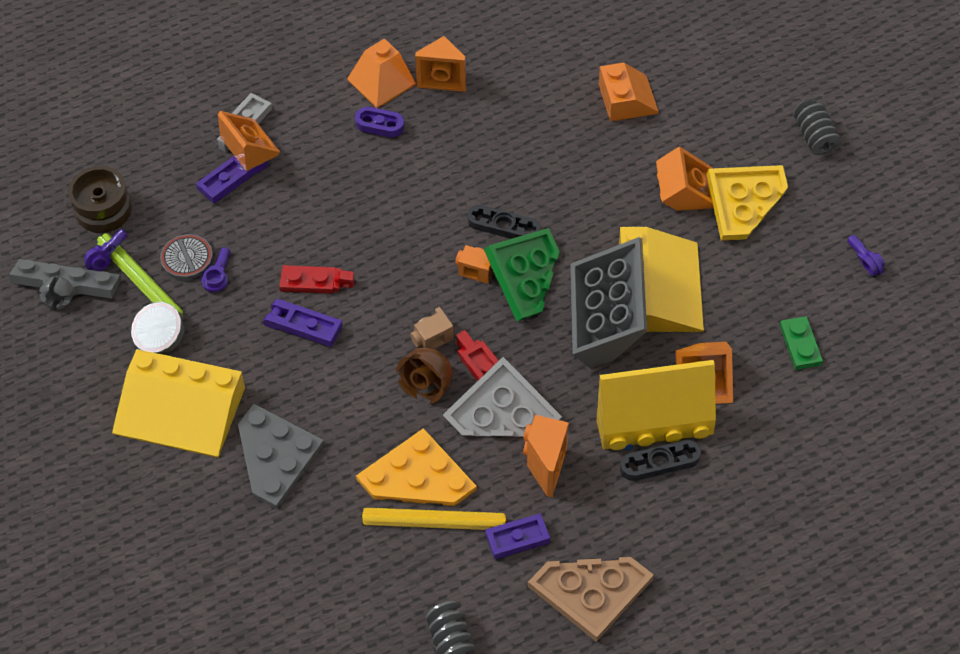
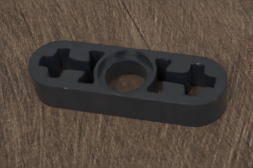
(499, 215)
(666, 451)

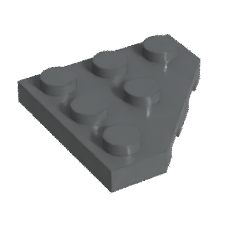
(275, 453)

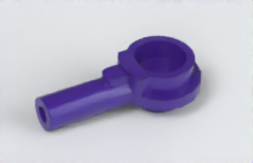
(99, 256)
(872, 262)
(215, 278)

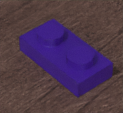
(517, 536)

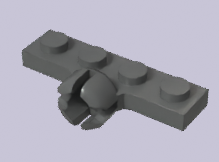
(63, 282)

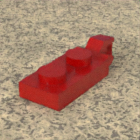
(315, 279)
(475, 355)

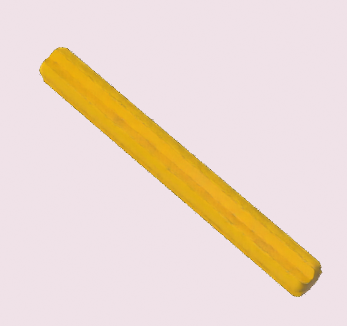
(432, 518)

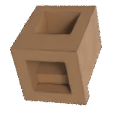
(433, 331)

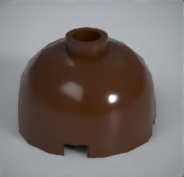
(423, 368)

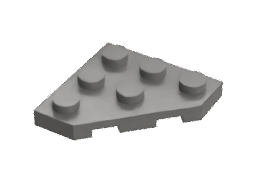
(499, 405)

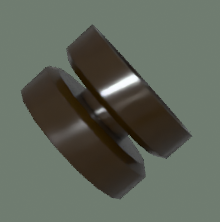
(100, 199)

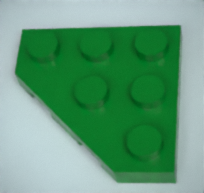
(524, 270)

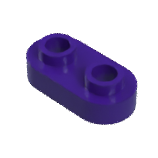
(380, 123)

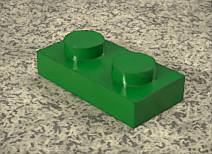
(801, 343)

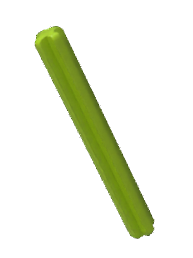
(137, 274)

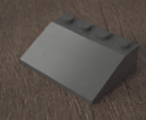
(608, 303)

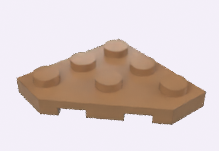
(591, 590)

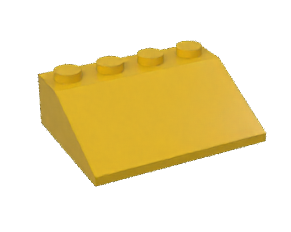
(670, 280)
(178, 403)
(656, 405)

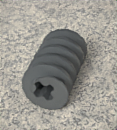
(816, 126)
(448, 630)

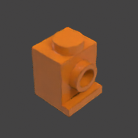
(474, 264)

